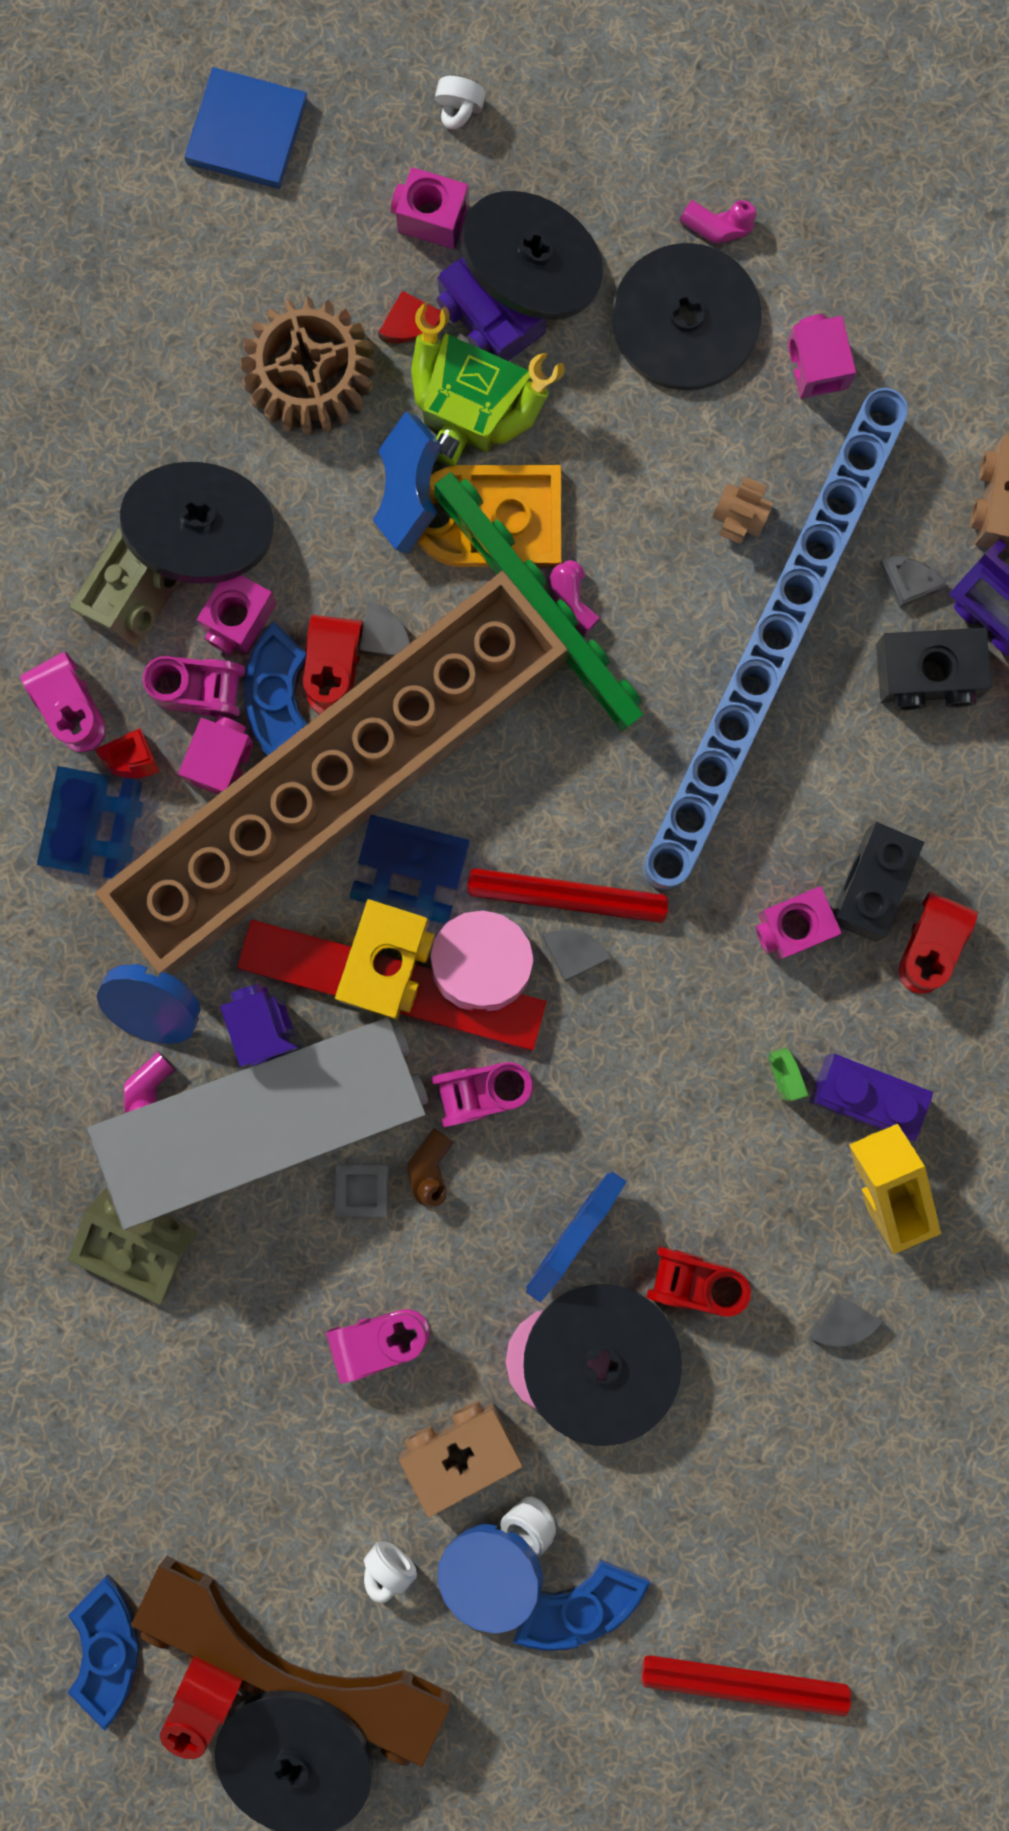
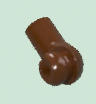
(424, 1170)

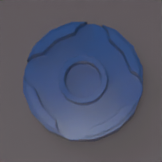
(149, 1005)
(490, 1578)

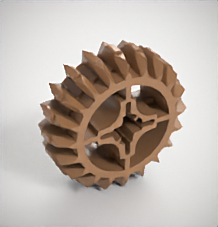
(289, 372)

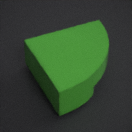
(788, 1083)

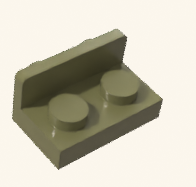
(123, 594)
(136, 1258)

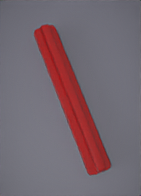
(567, 895)
(746, 1685)

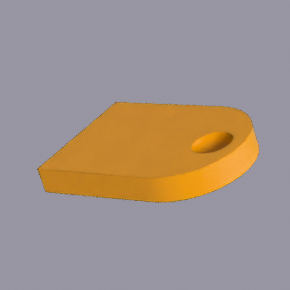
(518, 496)

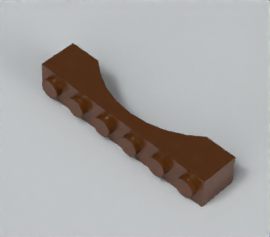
(190, 1614)

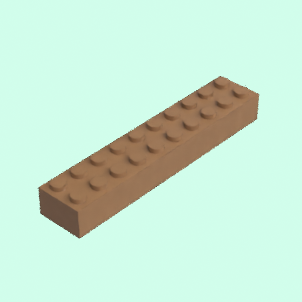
(333, 775)

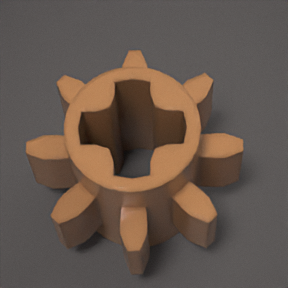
(743, 510)

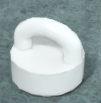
(460, 94)
(532, 1522)
(390, 1568)

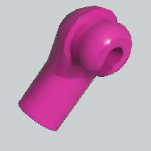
(723, 226)
(565, 585)
(143, 1084)

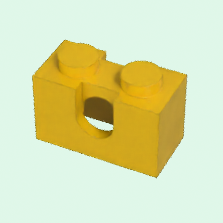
(378, 930)
(896, 1188)

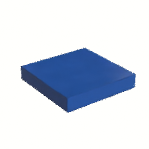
(246, 128)

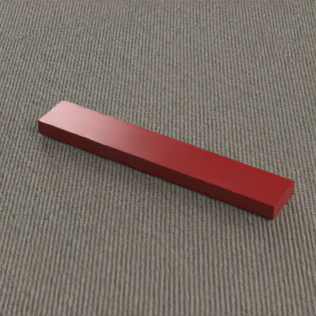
(321, 963)

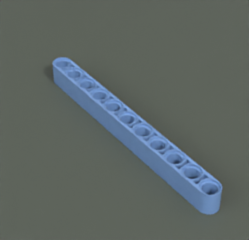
(791, 620)

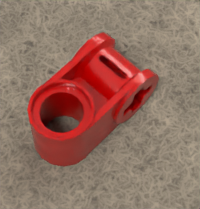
(330, 656)
(939, 937)
(694, 1283)
(198, 1708)

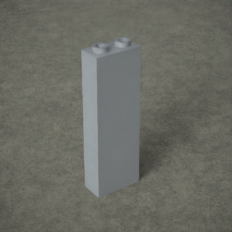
(256, 1122)

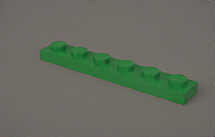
(494, 545)

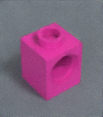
(425, 187)
(821, 355)
(230, 594)
(216, 754)
(813, 909)

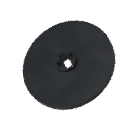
(499, 248)
(666, 347)
(162, 538)
(627, 1398)
(309, 1734)

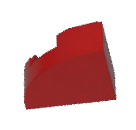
(401, 323)
(129, 756)

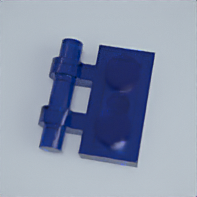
(75, 821)
(414, 854)

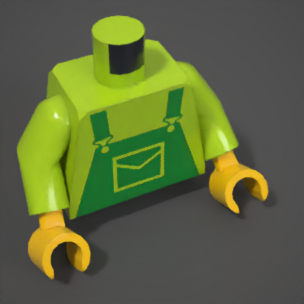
(472, 392)

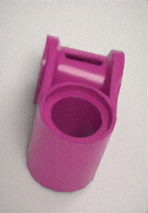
(198, 685)
(61, 699)
(478, 1092)
(369, 1345)

